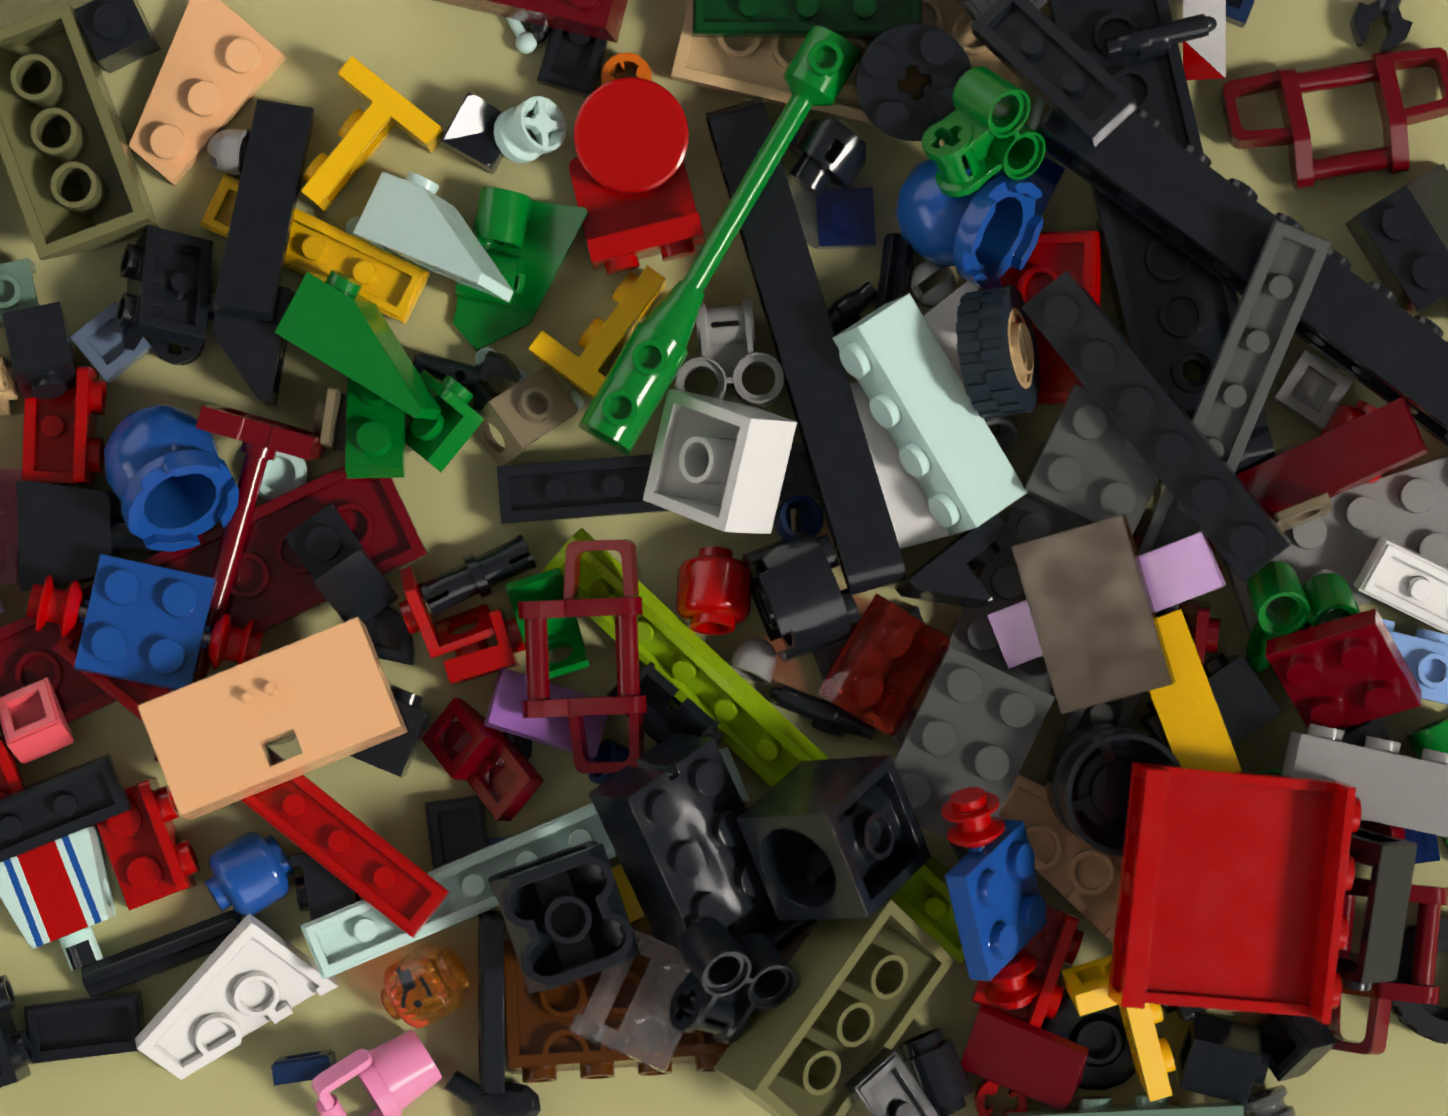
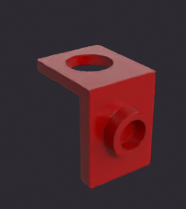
(439, 634)

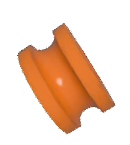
(625, 59)

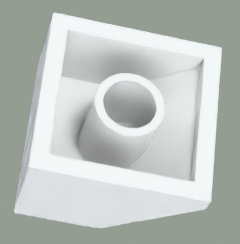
(719, 462)

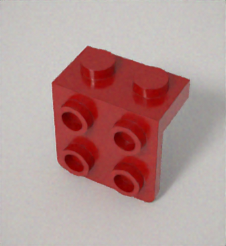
(639, 225)

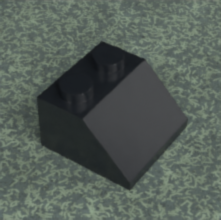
(1409, 240)

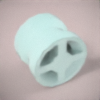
(530, 129)

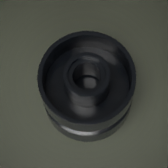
(1092, 781)

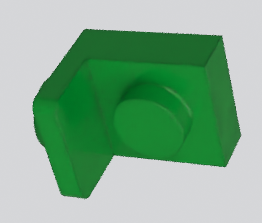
(443, 438)

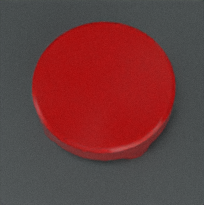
(631, 135)

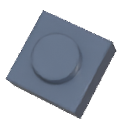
(102, 345)

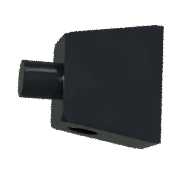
(66, 532)

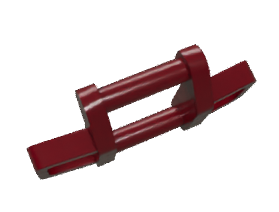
(1296, 134)
(627, 656)
(1424, 960)

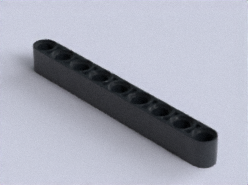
(809, 358)

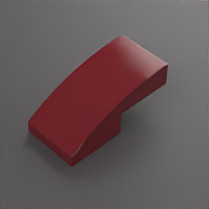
(483, 759)

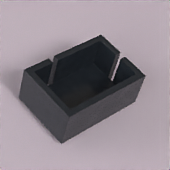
(680, 836)

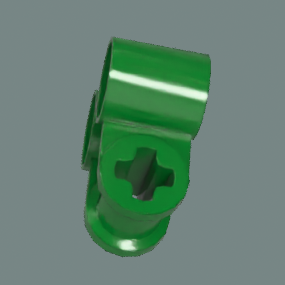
(983, 135)
(1297, 607)

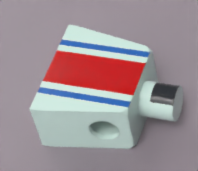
(60, 894)

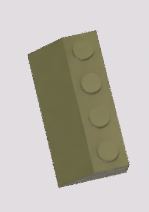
(65, 140)
(850, 1001)

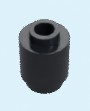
(937, 1070)

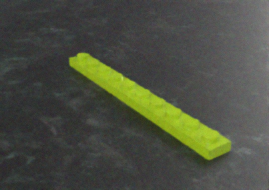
(749, 721)

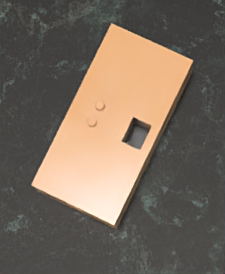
(272, 719)

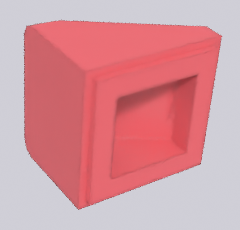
(34, 721)

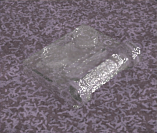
(646, 1028)

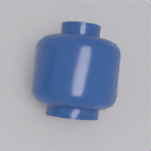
(249, 874)

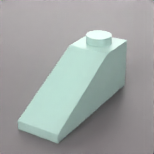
(429, 232)

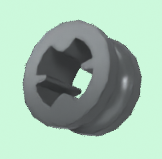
(1269, 1103)

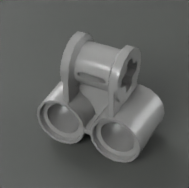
(729, 353)

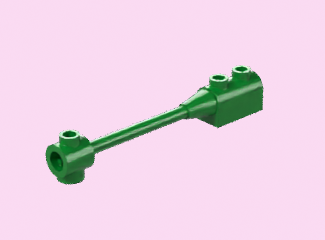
(660, 342)

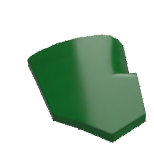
(528, 247)

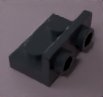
(165, 288)

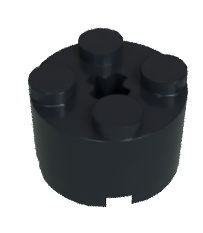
(885, 64)
(800, 594)

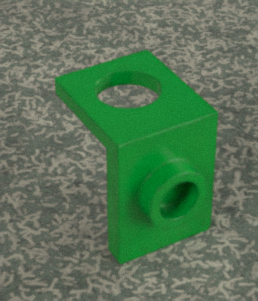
(561, 631)

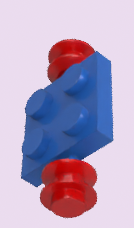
(143, 623)
(994, 897)

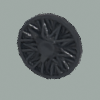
(1104, 1035)

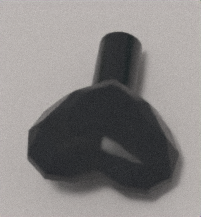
(516, 1101)

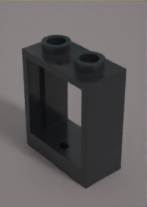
(1385, 911)

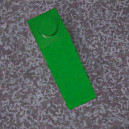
(355, 339)

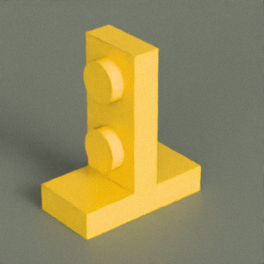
(364, 133)
(602, 337)
(1151, 1056)

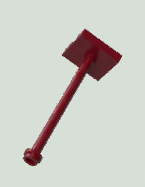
(260, 442)

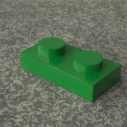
(373, 435)

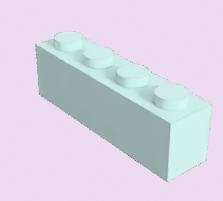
(929, 415)

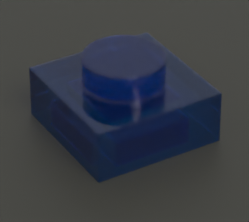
(845, 218)

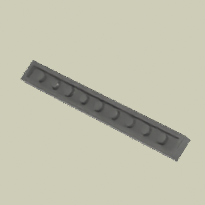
(1232, 396)

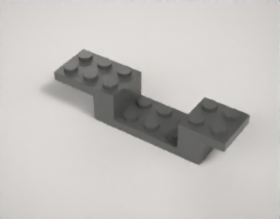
(974, 710)

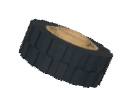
(997, 352)

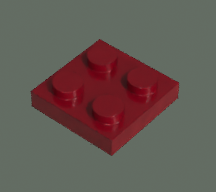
(1344, 671)

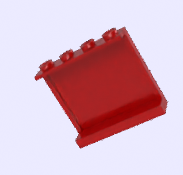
(1233, 891)

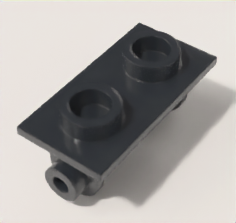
(666, 713)

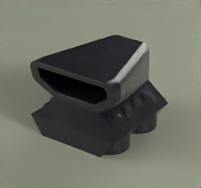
(564, 916)

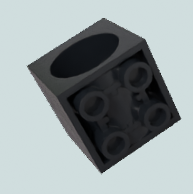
(834, 838)

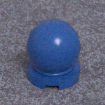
(974, 232)
(168, 477)

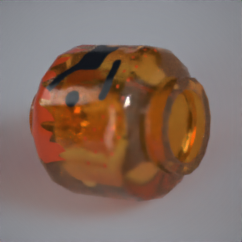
(425, 985)

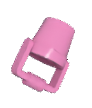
(390, 1072)

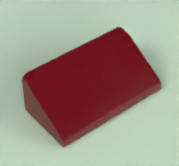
(1024, 1058)

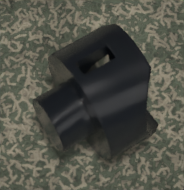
(840, 164)

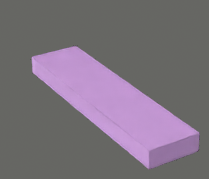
(1171, 574)

